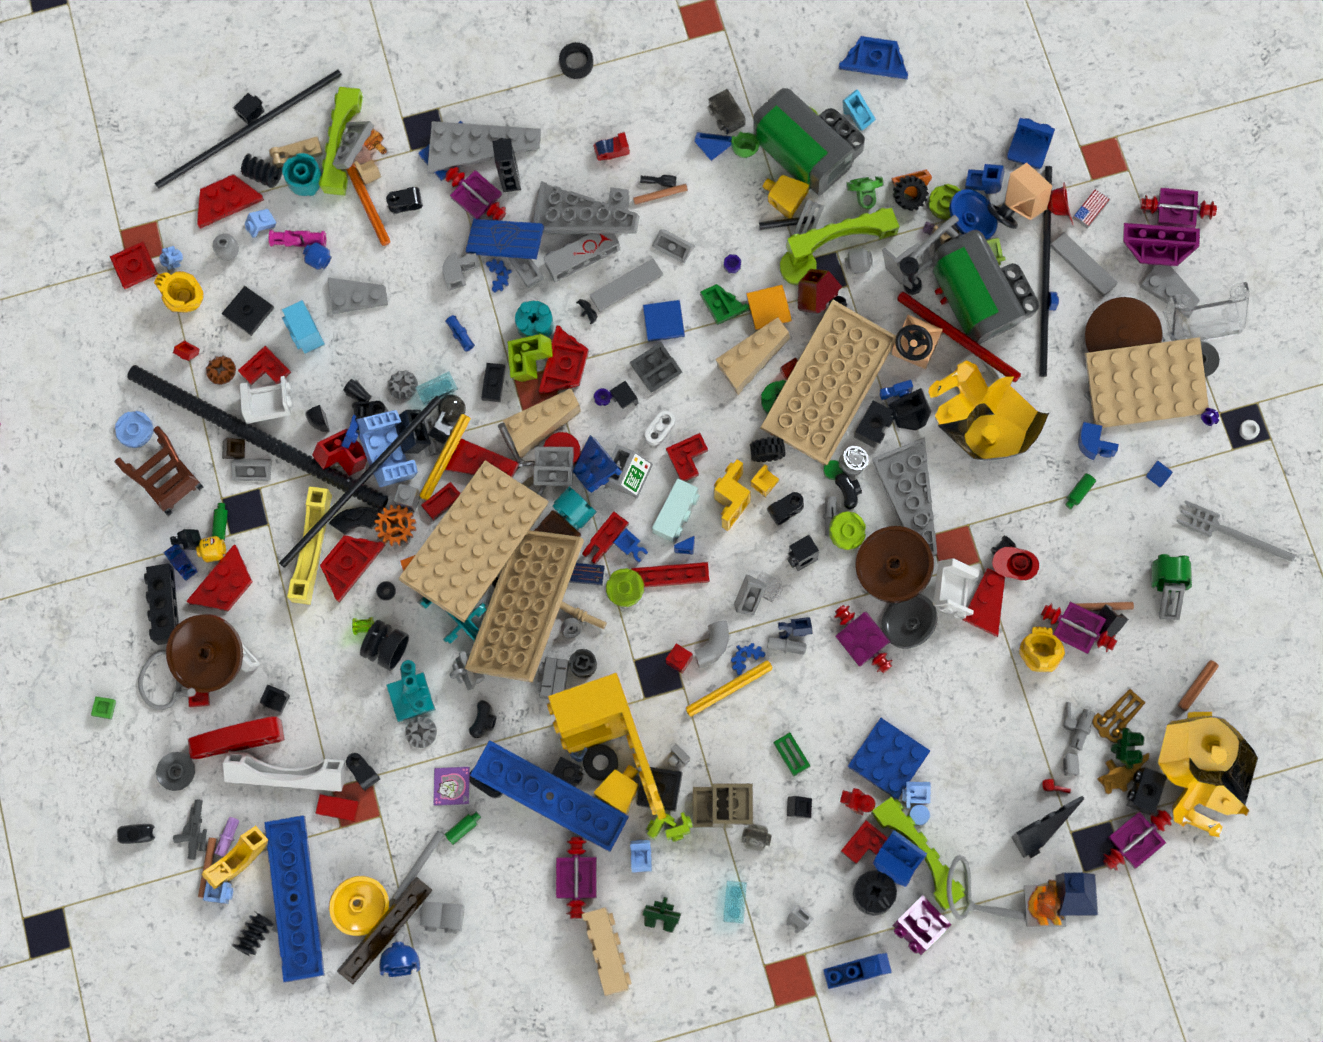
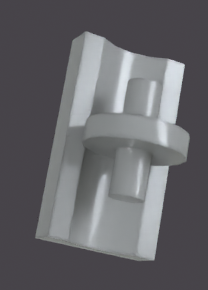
(463, 675)

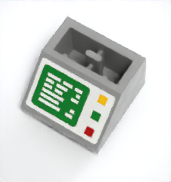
(634, 471)

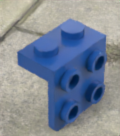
(1030, 143)
(898, 858)

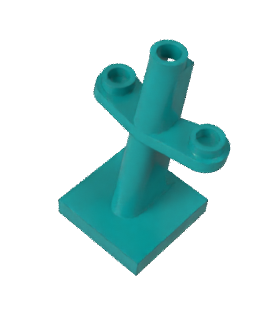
(468, 626)
(410, 694)

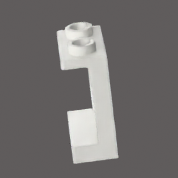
(266, 401)
(952, 587)

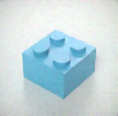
(302, 327)

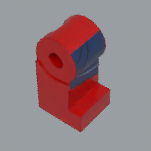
(612, 147)

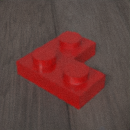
(262, 363)
(682, 454)
(865, 838)

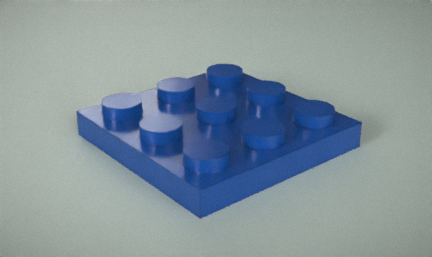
(888, 758)

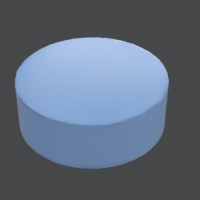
(920, 814)

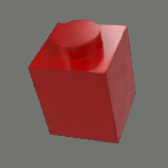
(679, 658)

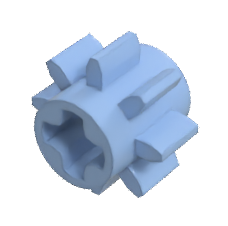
(171, 257)

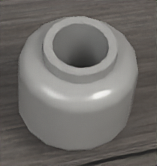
(225, 247)
(859, 260)

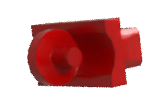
(858, 801)

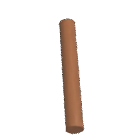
(659, 194)
(1116, 606)
(207, 863)

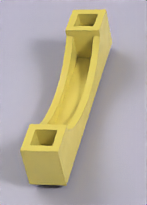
(305, 573)

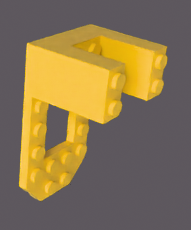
(597, 715)

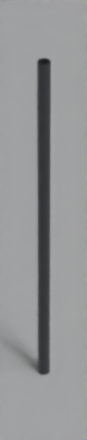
(247, 129)
(1045, 283)
(360, 481)

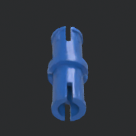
(460, 333)

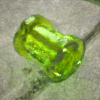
(361, 625)

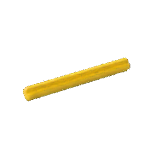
(444, 456)
(729, 688)

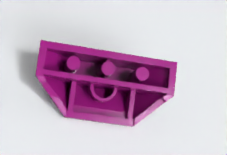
(1160, 243)

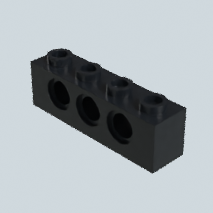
(506, 165)
(154, 576)

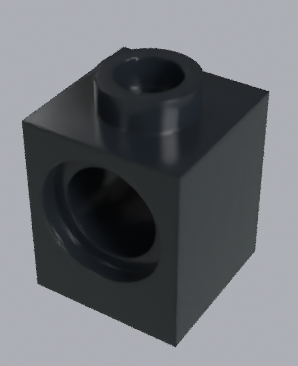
(249, 108)
(562, 765)

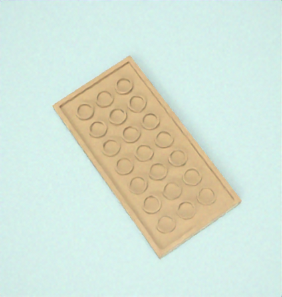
(829, 382)
(473, 541)
(524, 606)

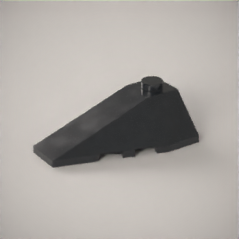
(1038, 833)

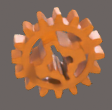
(399, 518)

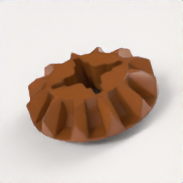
(226, 375)

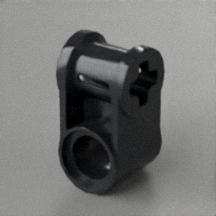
(407, 200)
(366, 409)
(784, 509)
(363, 773)

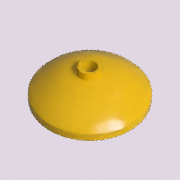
(358, 918)

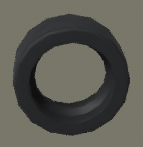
(576, 47)

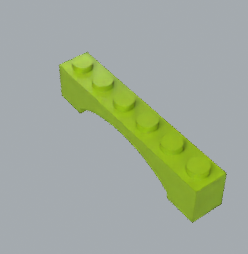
(348, 103)
(880, 224)
(890, 815)

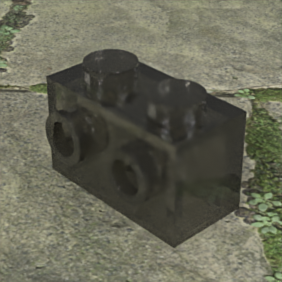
(726, 112)

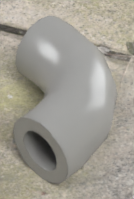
(716, 645)

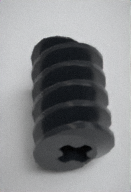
(260, 172)
(253, 934)

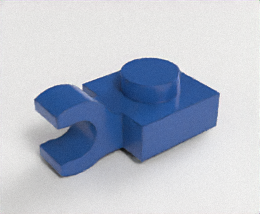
(351, 435)

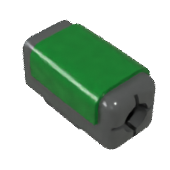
(806, 142)
(980, 290)

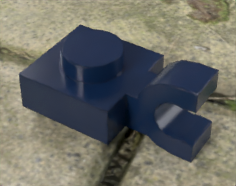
(798, 627)

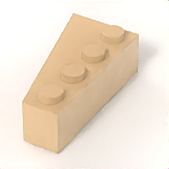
(752, 354)
(541, 421)
(606, 951)

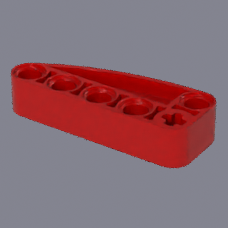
(236, 737)

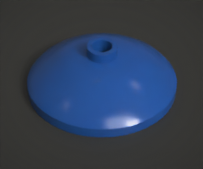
(972, 213)

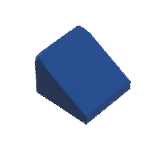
(1159, 474)
(685, 546)

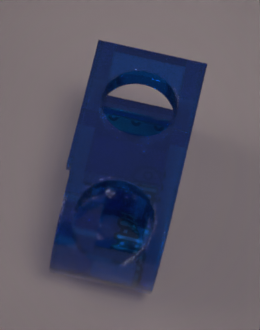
(181, 561)

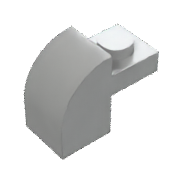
(455, 266)

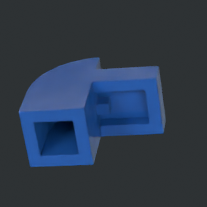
(987, 180)
(1090, 442)

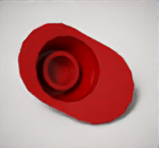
(1059, 202)
(1015, 563)

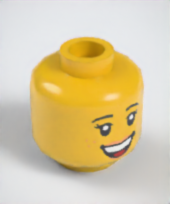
(211, 549)

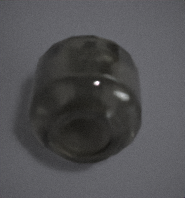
(756, 837)

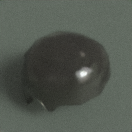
(453, 406)

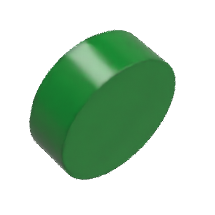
(832, 469)

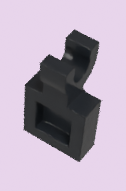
(188, 537)

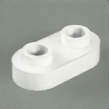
(659, 428)

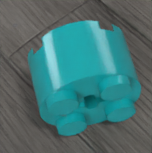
(302, 174)
(530, 312)
(574, 507)

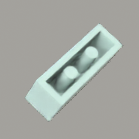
(676, 510)

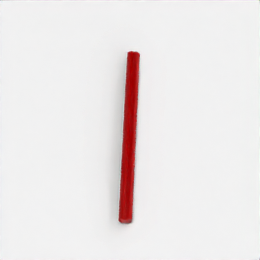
(958, 336)

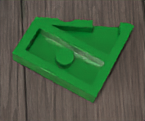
(722, 304)

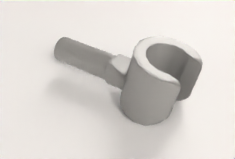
(1069, 723)

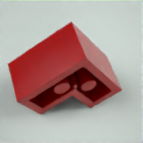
(330, 452)

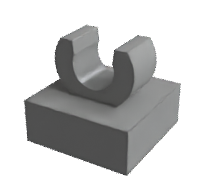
(679, 755)
(800, 918)

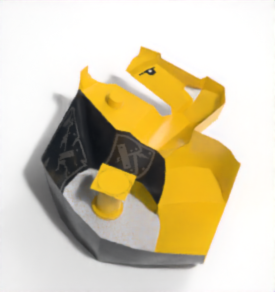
(985, 419)
(1213, 767)

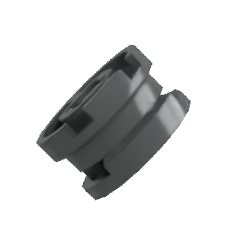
(583, 663)

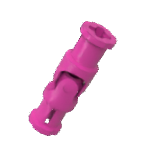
(295, 238)

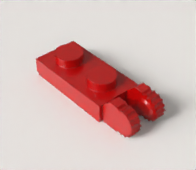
(606, 536)

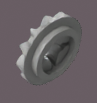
(407, 391)
(428, 736)

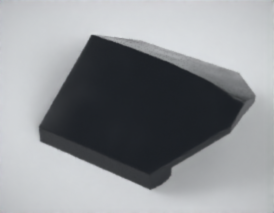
(911, 410)

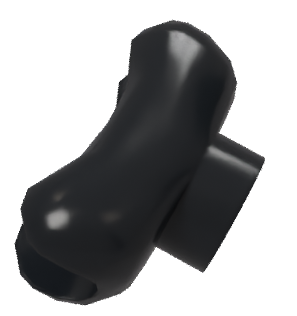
(849, 489)
(483, 721)
(135, 833)

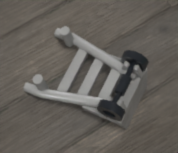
(906, 266)

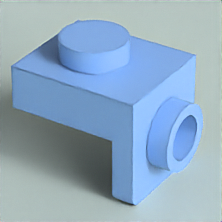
(259, 221)
(916, 793)
(641, 856)
(219, 895)

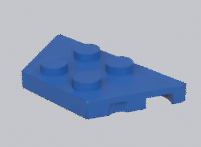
(876, 58)
(594, 466)

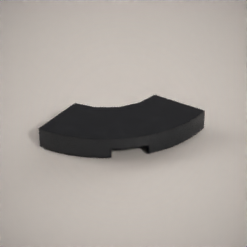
(354, 518)

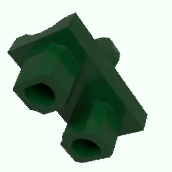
(1126, 750)
(662, 912)

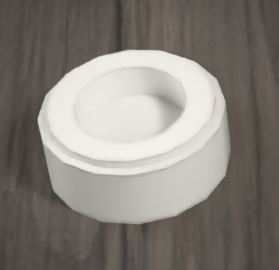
(1249, 429)

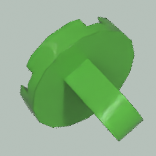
(863, 187)

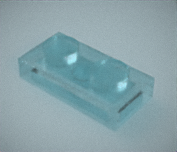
(438, 386)
(735, 902)

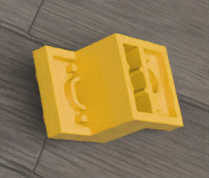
(731, 494)

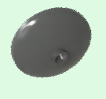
(902, 616)

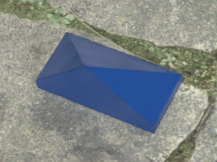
(712, 144)

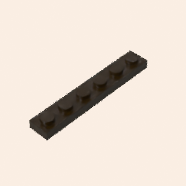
(384, 930)

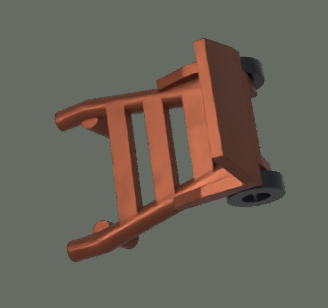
(163, 495)

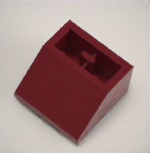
(816, 290)

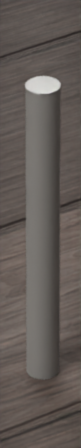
(419, 864)

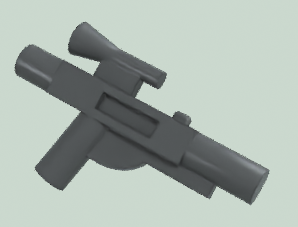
(192, 833)

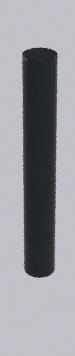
(783, 222)

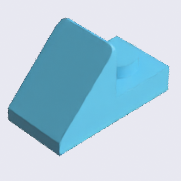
(858, 110)

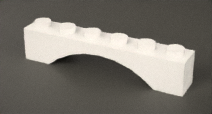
(246, 769)

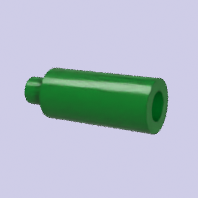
(1080, 490)
(219, 521)
(462, 828)

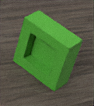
(103, 707)

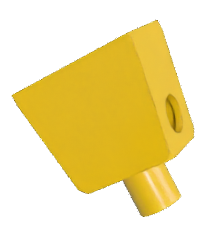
(786, 194)
(619, 789)

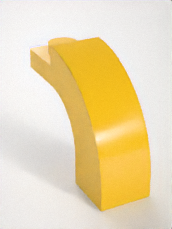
(239, 858)

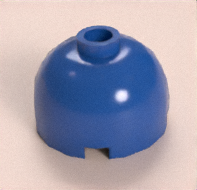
(399, 960)

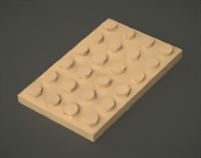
(1147, 382)

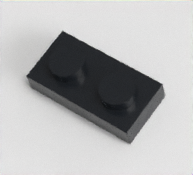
(493, 382)

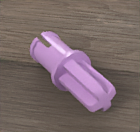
(227, 837)

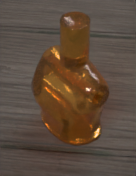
(374, 141)
(1048, 902)

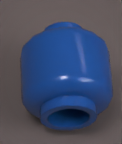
(317, 256)

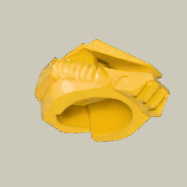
(179, 291)
(1042, 650)

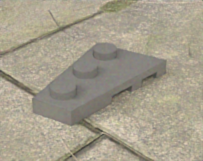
(352, 143)
(1165, 282)
(355, 295)

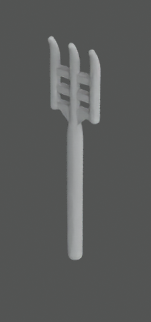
(1214, 526)

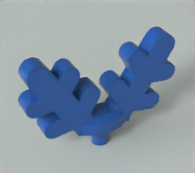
(501, 279)
(749, 650)

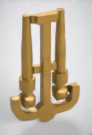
(1104, 731)

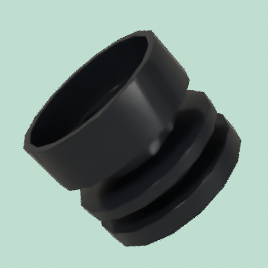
(384, 645)
(869, 903)

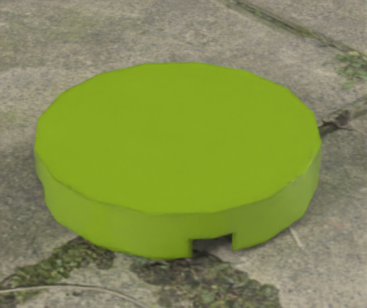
(940, 200)
(795, 273)
(847, 530)
(625, 587)

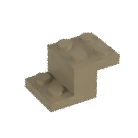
(723, 805)

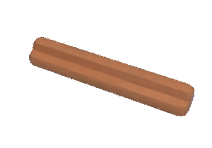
(1198, 685)

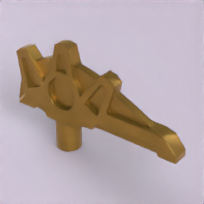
(1119, 776)

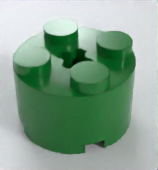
(1170, 571)

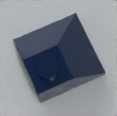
(1077, 894)

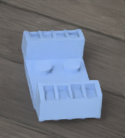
(376, 435)

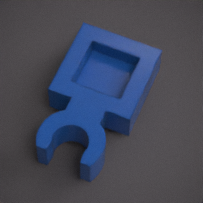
(900, 389)
(628, 543)

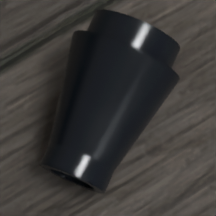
(356, 391)

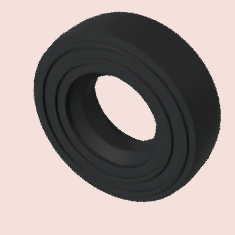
(592, 753)

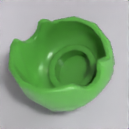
(745, 144)

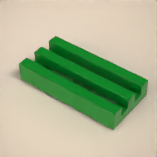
(800, 768)

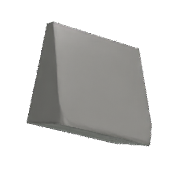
(1071, 764)

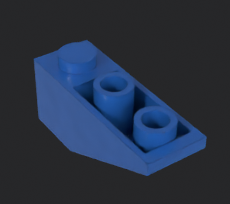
(857, 970)

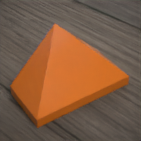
(924, 175)

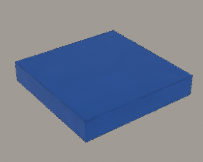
(663, 320)

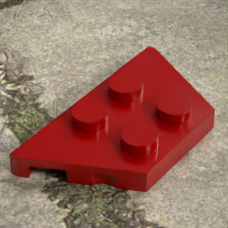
(225, 199)
(566, 365)
(348, 563)
(224, 583)

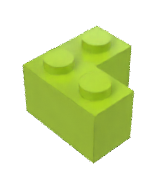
(524, 353)

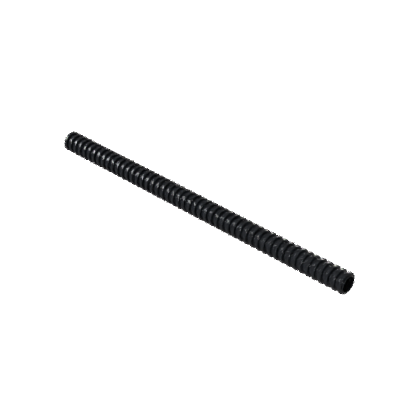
(251, 434)

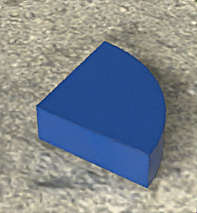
(1053, 300)

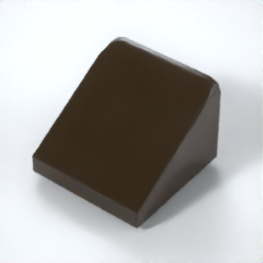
(233, 448)

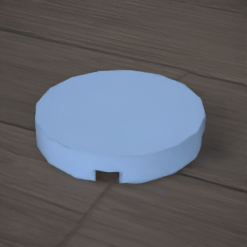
(134, 429)

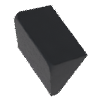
(799, 807)

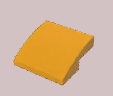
(768, 305)

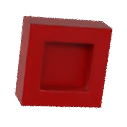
(186, 350)

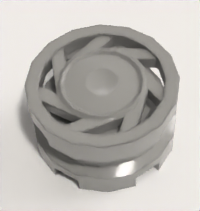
(853, 460)

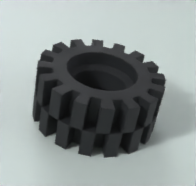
(918, 200)
(767, 449)

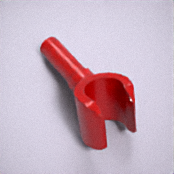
(1048, 785)

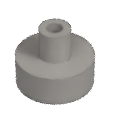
(571, 627)

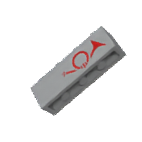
(580, 254)

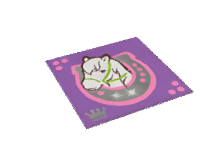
(451, 785)

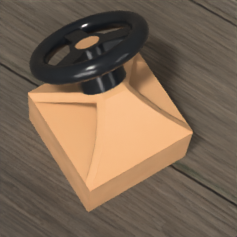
(1025, 194)
(916, 341)

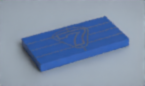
(505, 238)

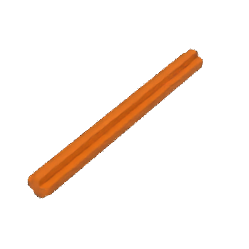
(368, 205)

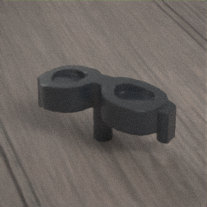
(592, 315)

